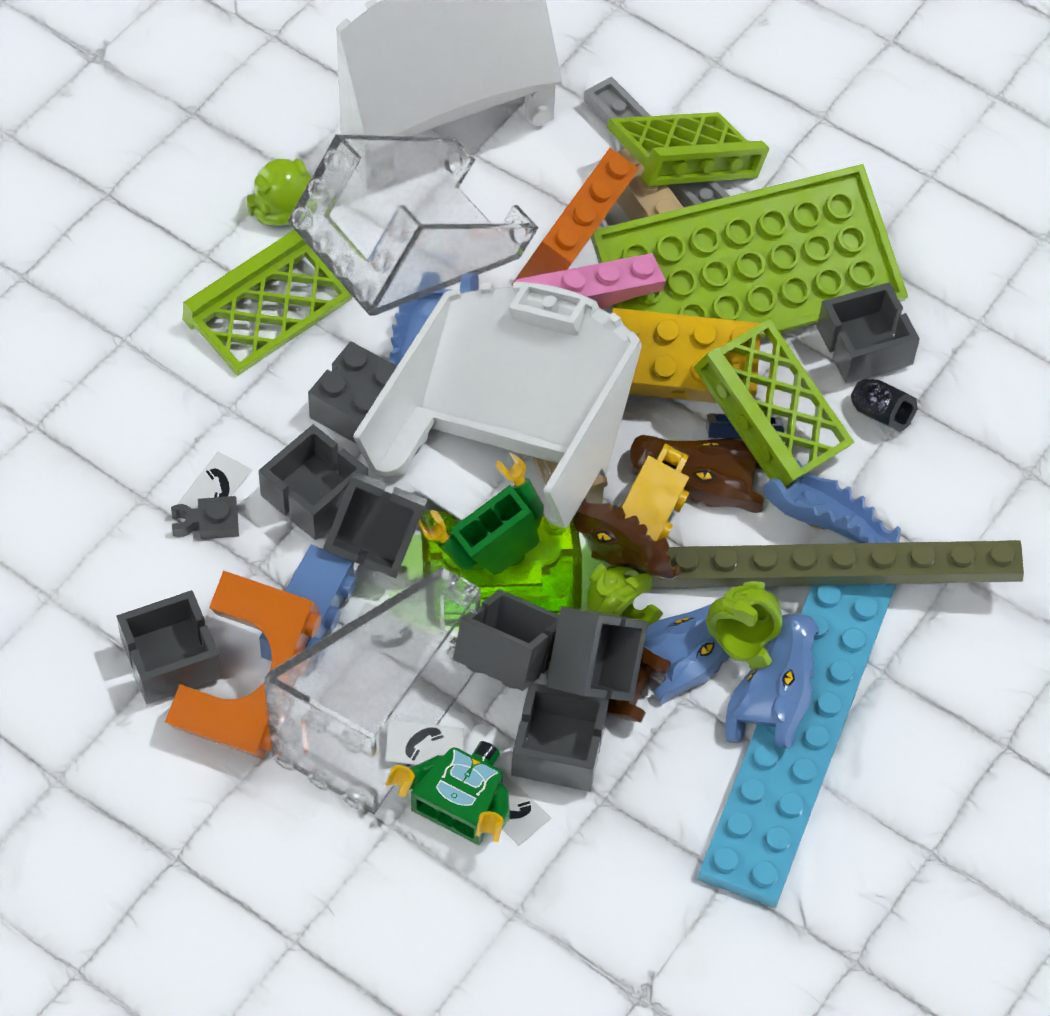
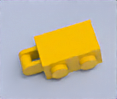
(658, 492)

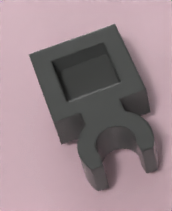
(213, 518)

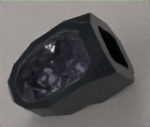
(884, 403)

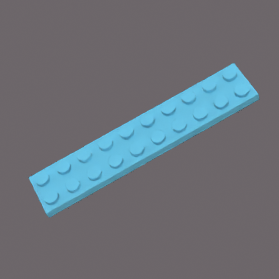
(778, 784)

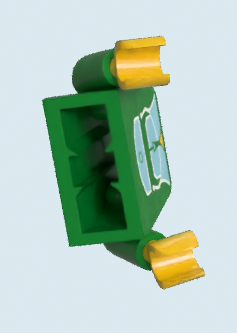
(497, 531)
(458, 791)

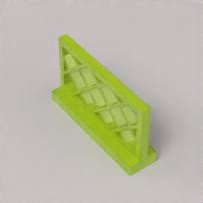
(718, 155)
(243, 282)
(747, 413)

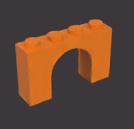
(581, 216)
(287, 624)

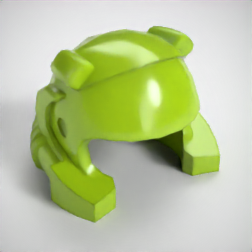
(278, 191)
(614, 592)
(746, 622)

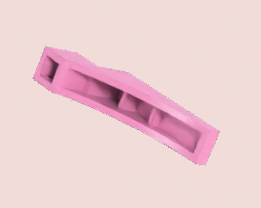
(608, 281)

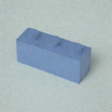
(325, 581)

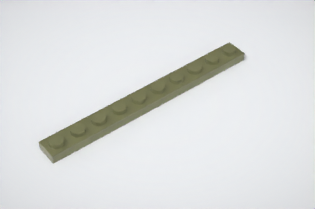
(845, 564)

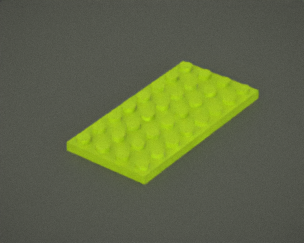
(763, 251)

